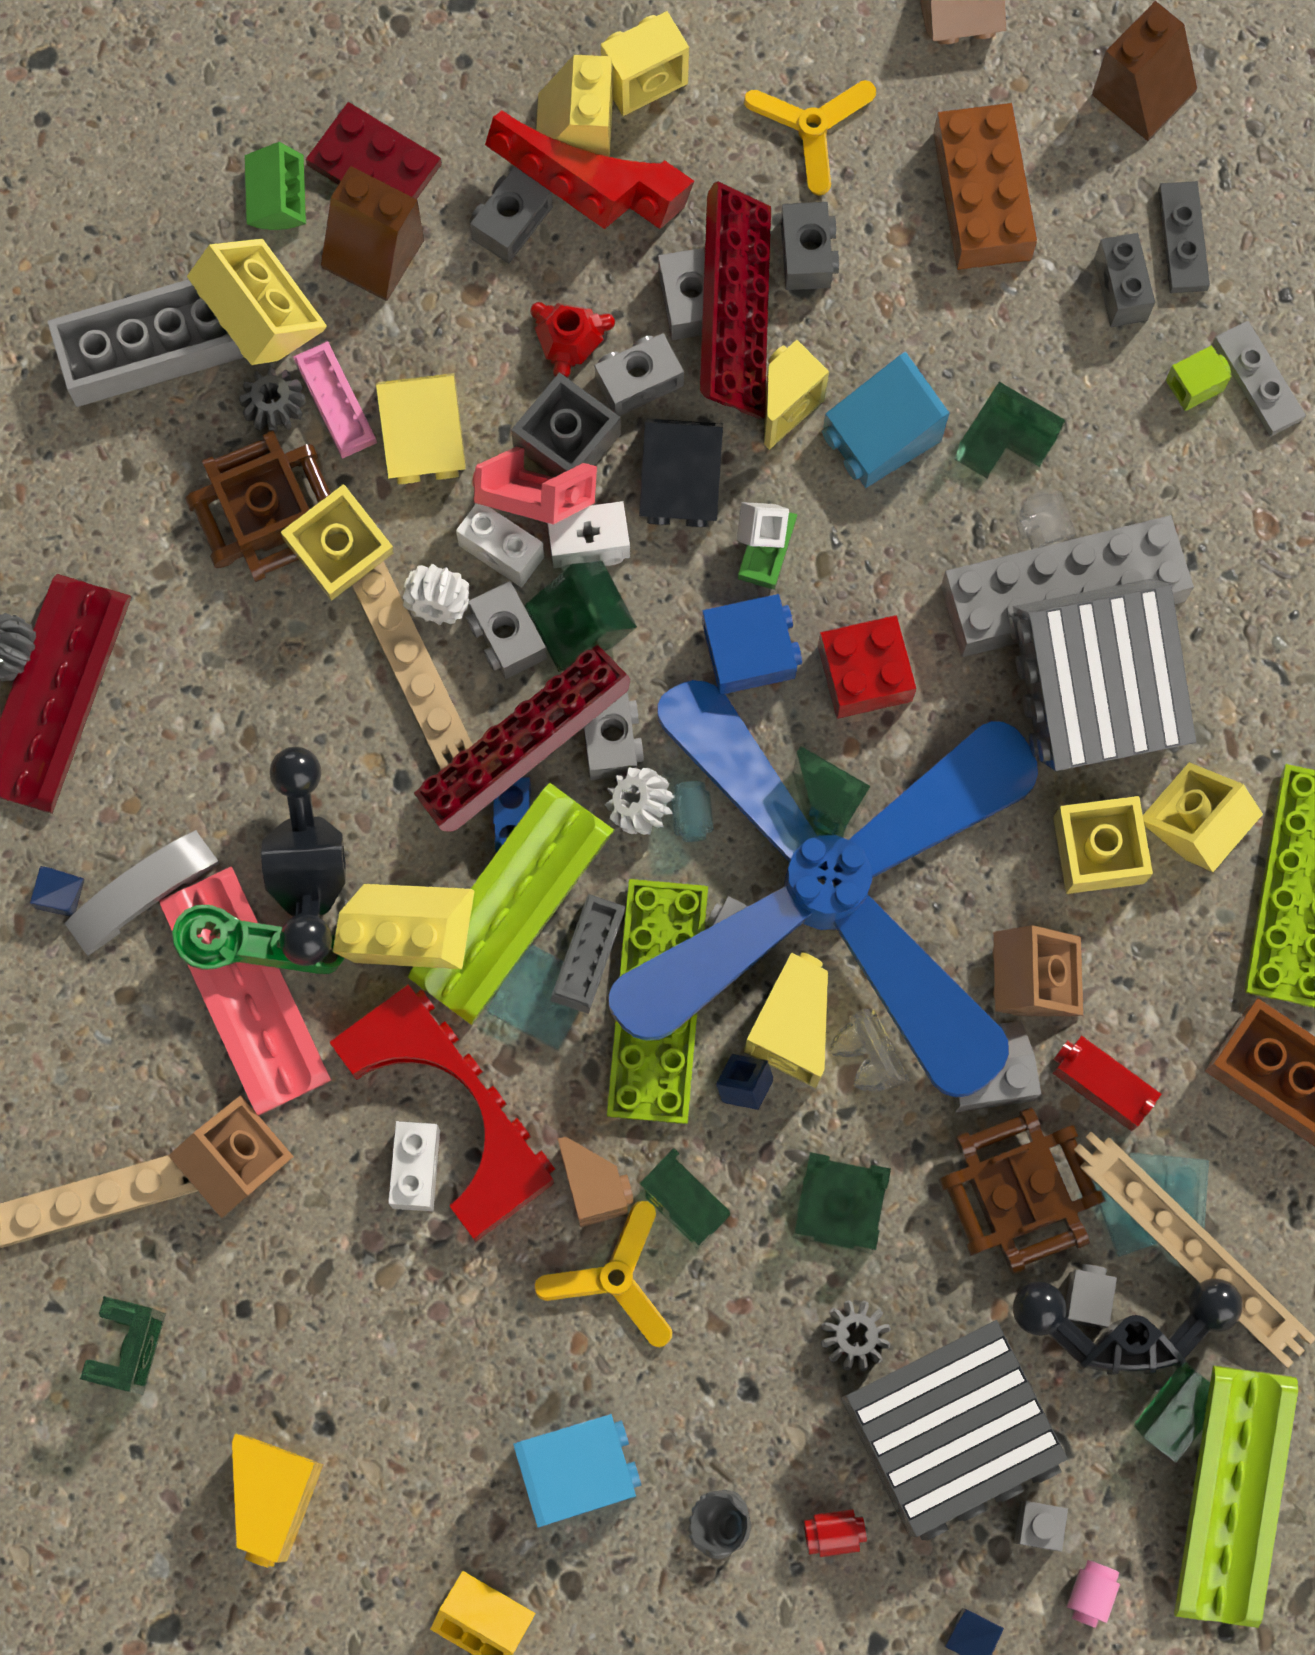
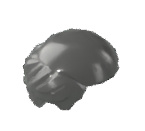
(719, 1524)

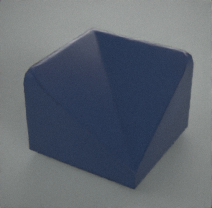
(56, 891)
(745, 1081)
(973, 1635)

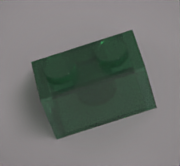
(579, 613)
(828, 794)

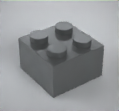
(565, 428)

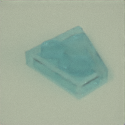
(1181, 1179)

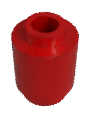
(834, 1533)

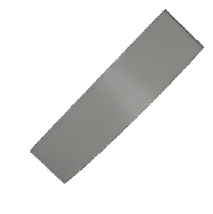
(139, 889)

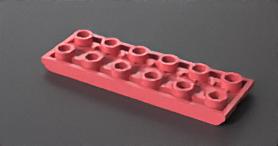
(252, 1007)

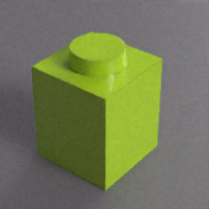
(1199, 377)

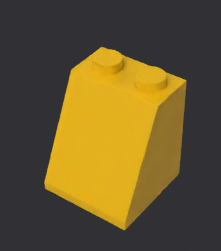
(269, 1498)

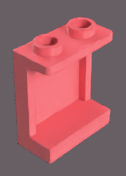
(510, 488)

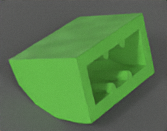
(275, 188)

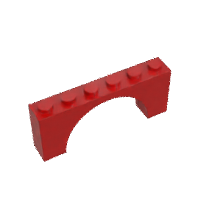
(406, 1032)

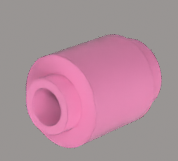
(1094, 1594)

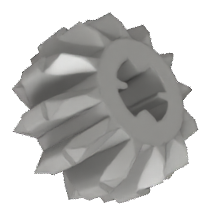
(870, 1336)

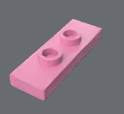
(335, 400)

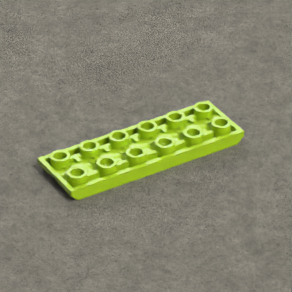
(517, 899)
(1284, 930)
(655, 1076)
(1236, 1496)

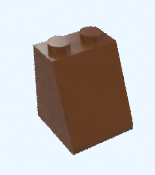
(1147, 72)
(371, 233)

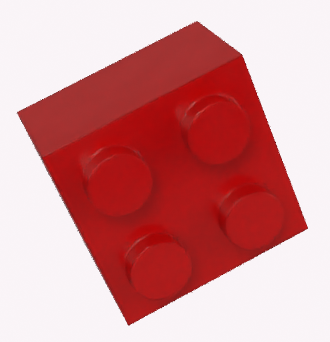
(866, 666)

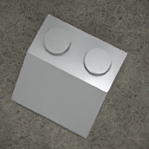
(1017, 1080)

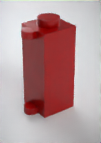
(1105, 1082)

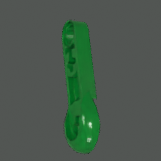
(234, 942)

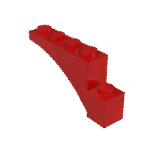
(588, 181)

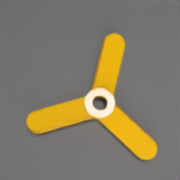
(813, 138)
(629, 1293)

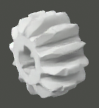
(436, 594)
(639, 801)

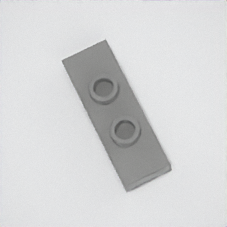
(1259, 378)

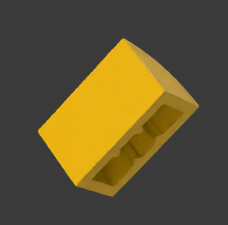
(481, 1618)

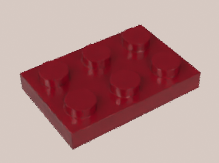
(375, 150)

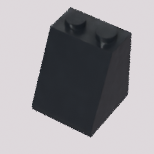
(681, 471)

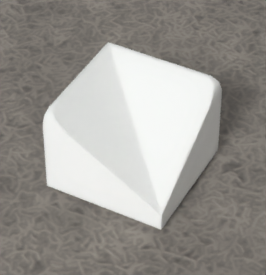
(762, 524)

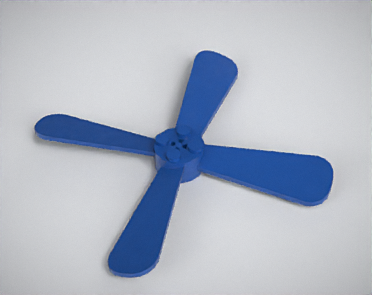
(937, 1018)

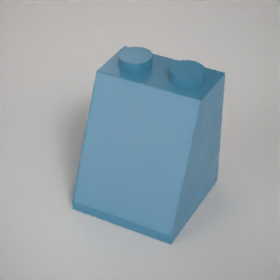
(886, 421)
(576, 1469)

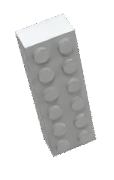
(139, 342)
(984, 593)

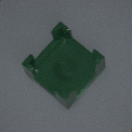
(841, 1204)
(136, 1349)

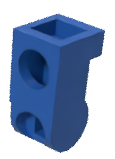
(510, 809)

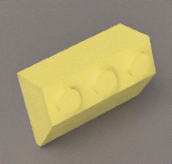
(255, 300)
(405, 926)

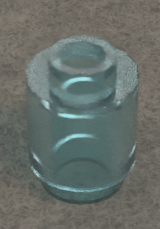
(692, 811)

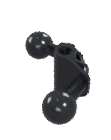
(302, 859)
(1213, 1307)

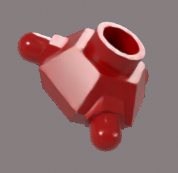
(569, 333)

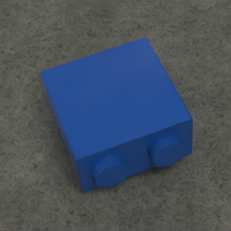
(751, 644)

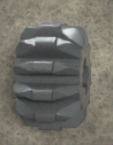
(269, 387)
(15, 645)

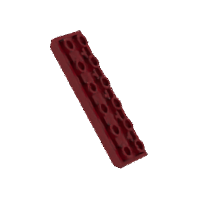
(735, 300)
(57, 689)
(523, 739)

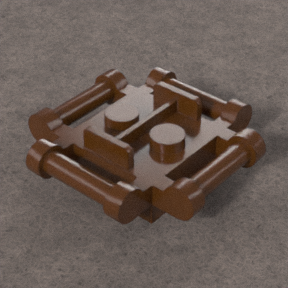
(257, 500)
(1021, 1191)

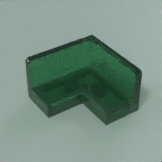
(1009, 423)
(683, 1200)
(1176, 1412)

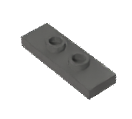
(1183, 237)
(588, 953)

